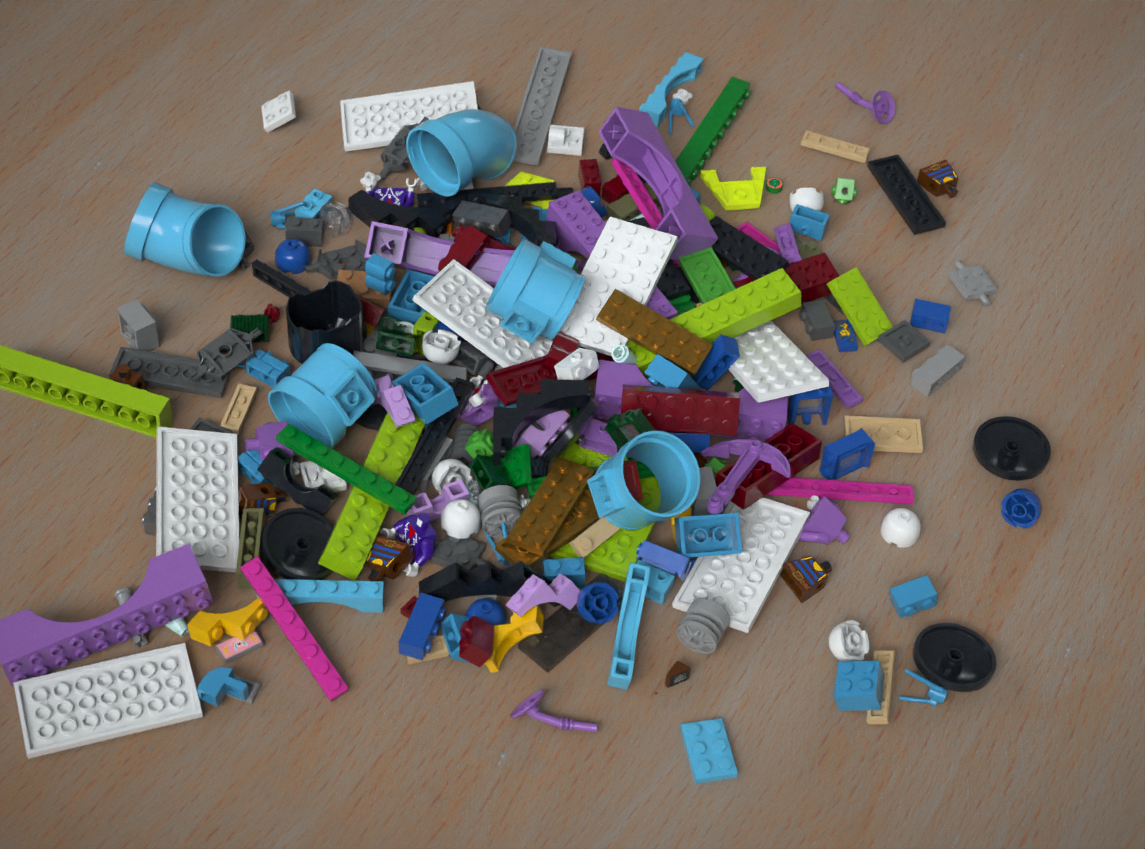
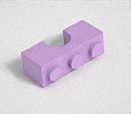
(538, 439)
(435, 506)

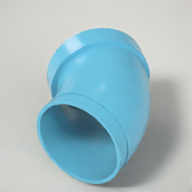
(460, 149)
(185, 233)

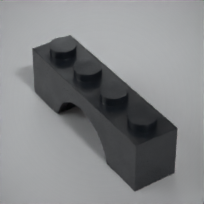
(278, 469)

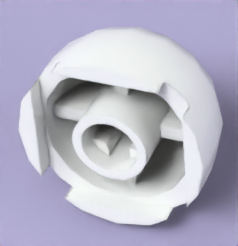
(807, 197)
(440, 346)
(448, 472)
(461, 518)
(901, 527)
(848, 641)

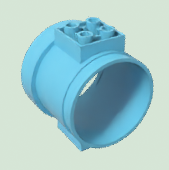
(536, 291)
(324, 394)
(673, 468)

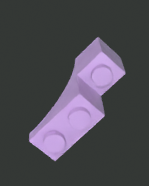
(394, 401)
(536, 592)

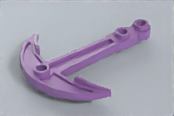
(751, 452)

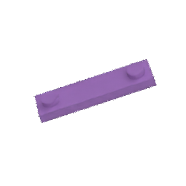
(787, 243)
(839, 384)

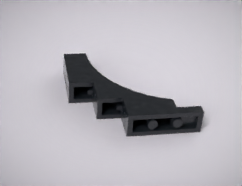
(523, 219)
(553, 397)
(486, 579)

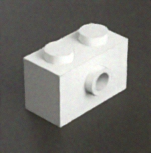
(577, 365)

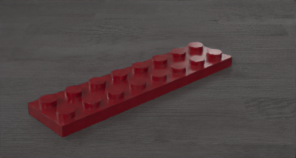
(526, 378)

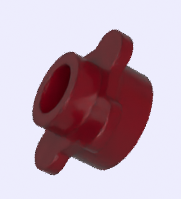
(272, 312)

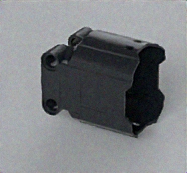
(323, 317)

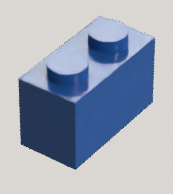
(930, 316)

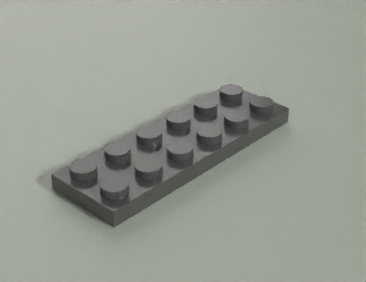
(169, 372)

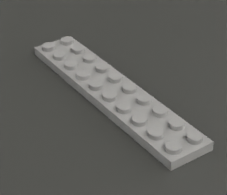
(540, 104)

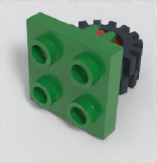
(521, 467)

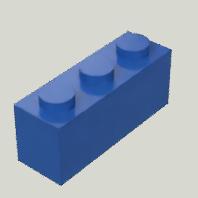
(718, 361)
(422, 626)

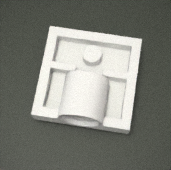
(278, 111)
(565, 140)
(314, 476)

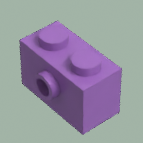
(598, 439)

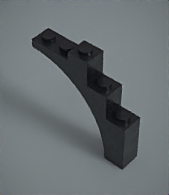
(431, 219)

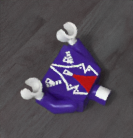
(394, 196)
(420, 537)

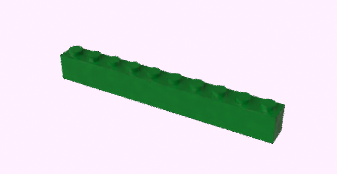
(712, 128)

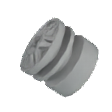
(498, 506)
(703, 626)

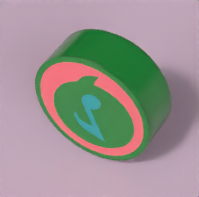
(774, 185)

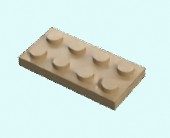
(888, 433)

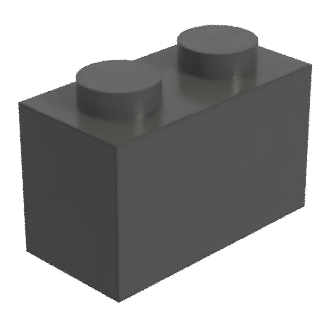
(305, 229)
(817, 320)

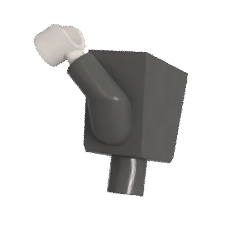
(475, 362)

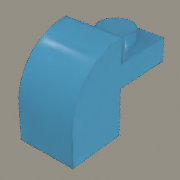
(218, 683)

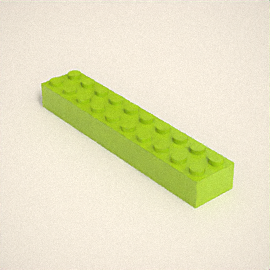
(734, 312)
(83, 392)
(362, 513)

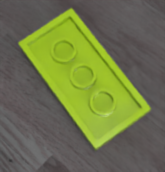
(859, 305)

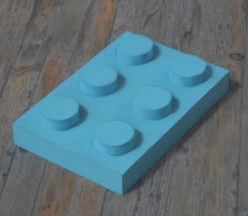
(708, 751)

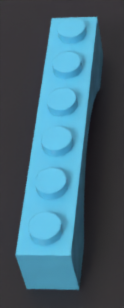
(685, 70)
(360, 595)
(627, 627)

